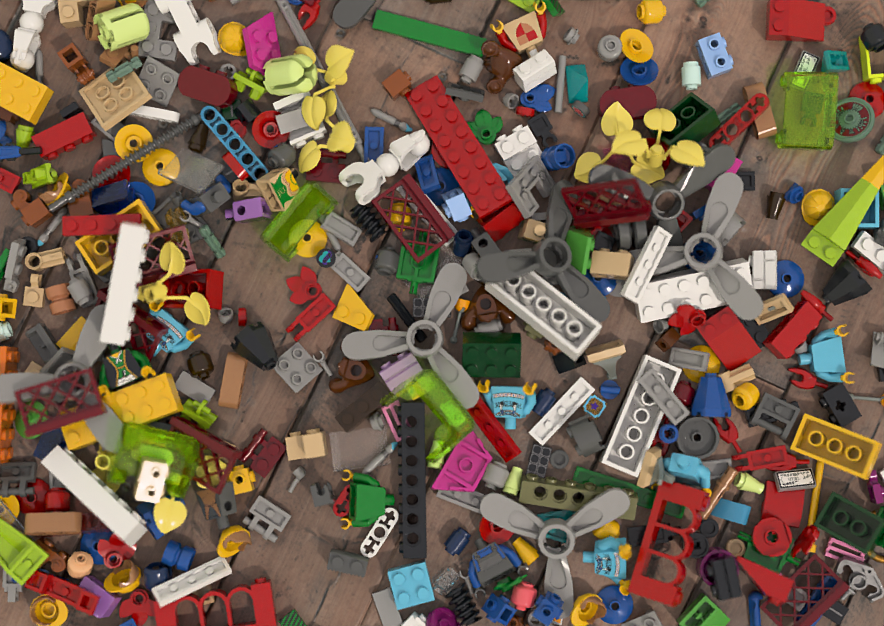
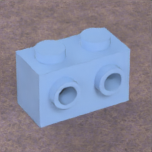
(714, 55)
(456, 205)

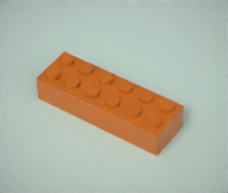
(8, 364)

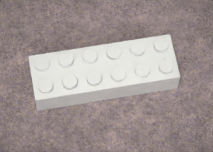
(123, 282)
(684, 287)
(548, 312)
(637, 420)
(95, 495)

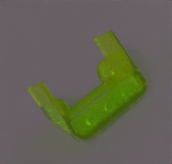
(291, 225)
(442, 402)

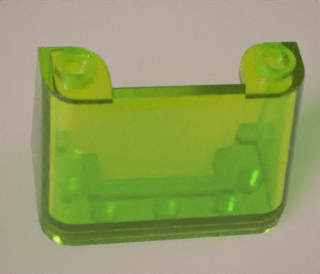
(808, 111)
(141, 440)

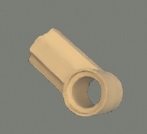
(249, 190)
(47, 259)
(736, 377)

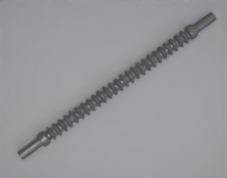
(70, 196)

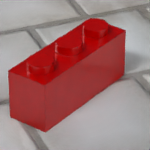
(65, 136)
(501, 221)
(793, 330)

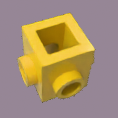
(7, 307)
(248, 479)

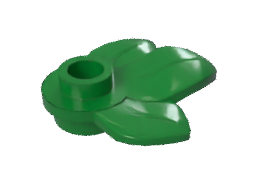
(485, 124)
(506, 583)

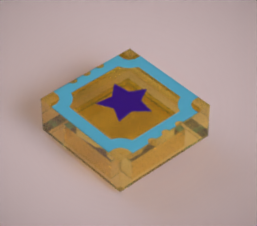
(594, 406)

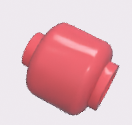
(523, 595)

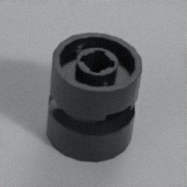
(701, 544)

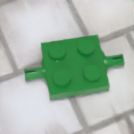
(418, 273)
(772, 563)

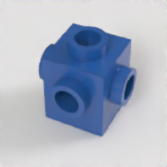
(495, 607)
(548, 608)

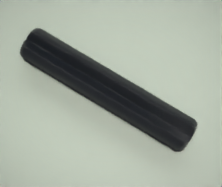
(405, 315)

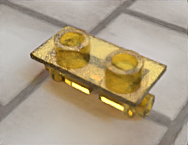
(172, 219)

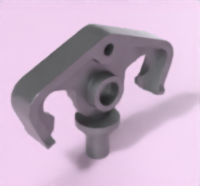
(862, 575)

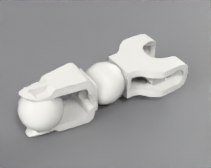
(26, 36)
(402, 155)

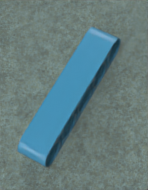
(226, 139)

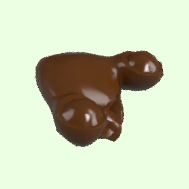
(499, 62)
(485, 308)
(352, 374)

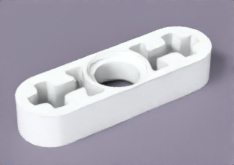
(157, 114)
(367, 541)

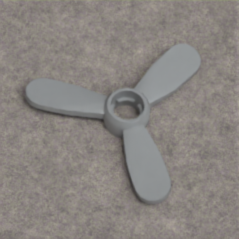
(730, 284)
(441, 301)
(88, 350)
(520, 520)

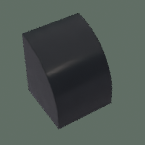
(246, 111)
(565, 363)

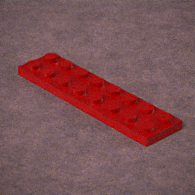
(458, 147)

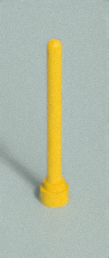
(815, 498)

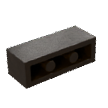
(362, 407)

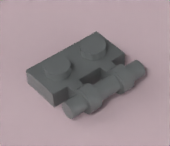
(17, 473)

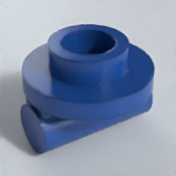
(794, 194)
(609, 389)

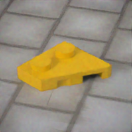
(352, 310)

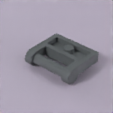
(777, 409)

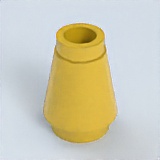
(525, 551)

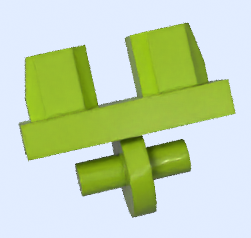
(243, 79)
(40, 176)
(199, 413)

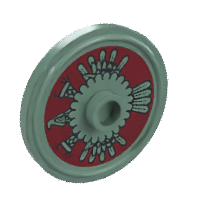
(853, 120)

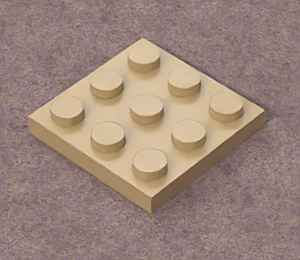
(114, 100)

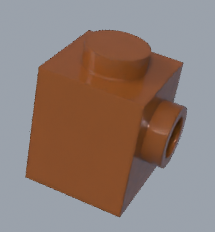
(397, 84)

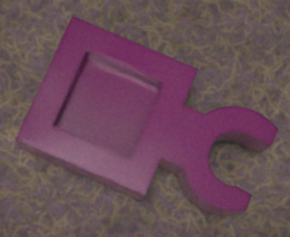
(875, 491)

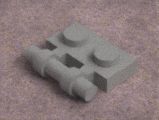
(269, 513)

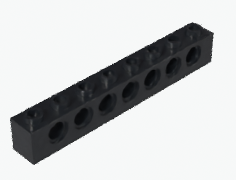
(419, 548)

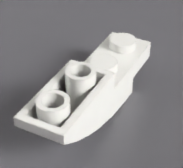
(865, 245)

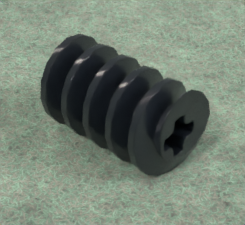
(369, 221)
(463, 606)

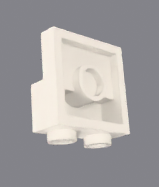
(517, 148)

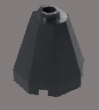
(845, 284)
(256, 346)

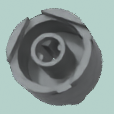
(586, 435)

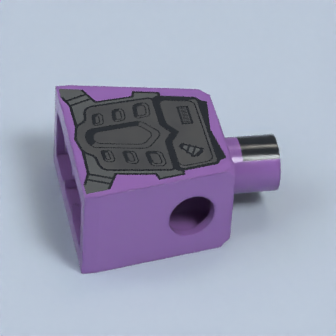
(249, 211)

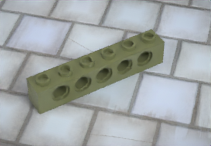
(567, 501)

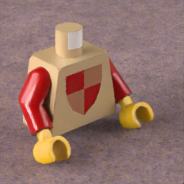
(523, 33)

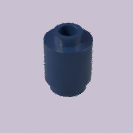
(462, 243)
(544, 401)
(457, 541)

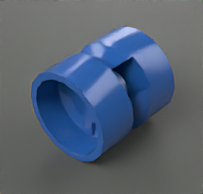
(558, 157)
(178, 555)

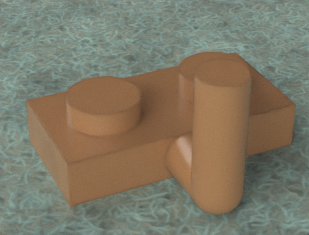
(117, 56)

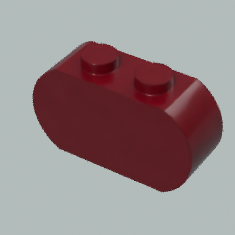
(208, 86)
(634, 99)

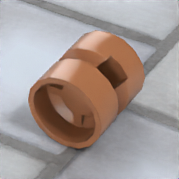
(60, 299)

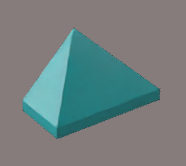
(835, 61)
(577, 83)

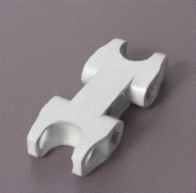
(191, 29)

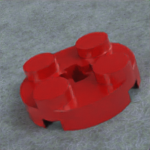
(775, 526)

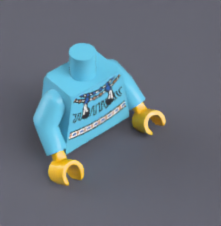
(178, 336)
(509, 401)
(610, 560)

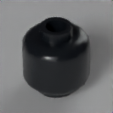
(873, 37)

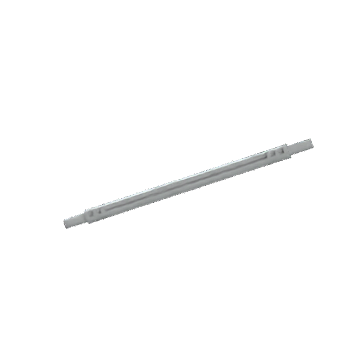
(302, 40)

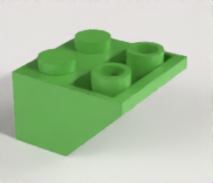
(580, 244)
(702, 613)

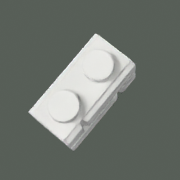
(534, 70)
(764, 269)

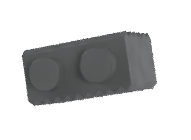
(347, 562)

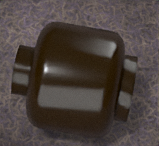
(200, 365)

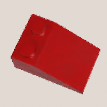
(795, 20)
(204, 281)
(729, 338)
(769, 583)

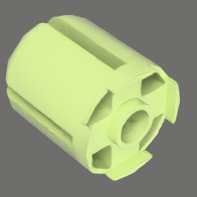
(122, 26)
(290, 75)

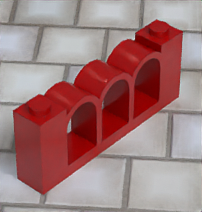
(651, 588)
(261, 594)

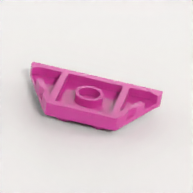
(261, 42)
(464, 466)

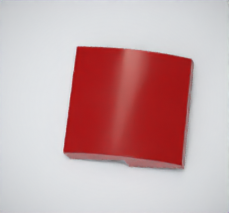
(782, 505)

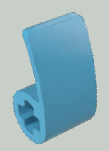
(732, 511)

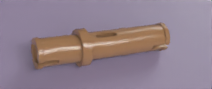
(720, 488)

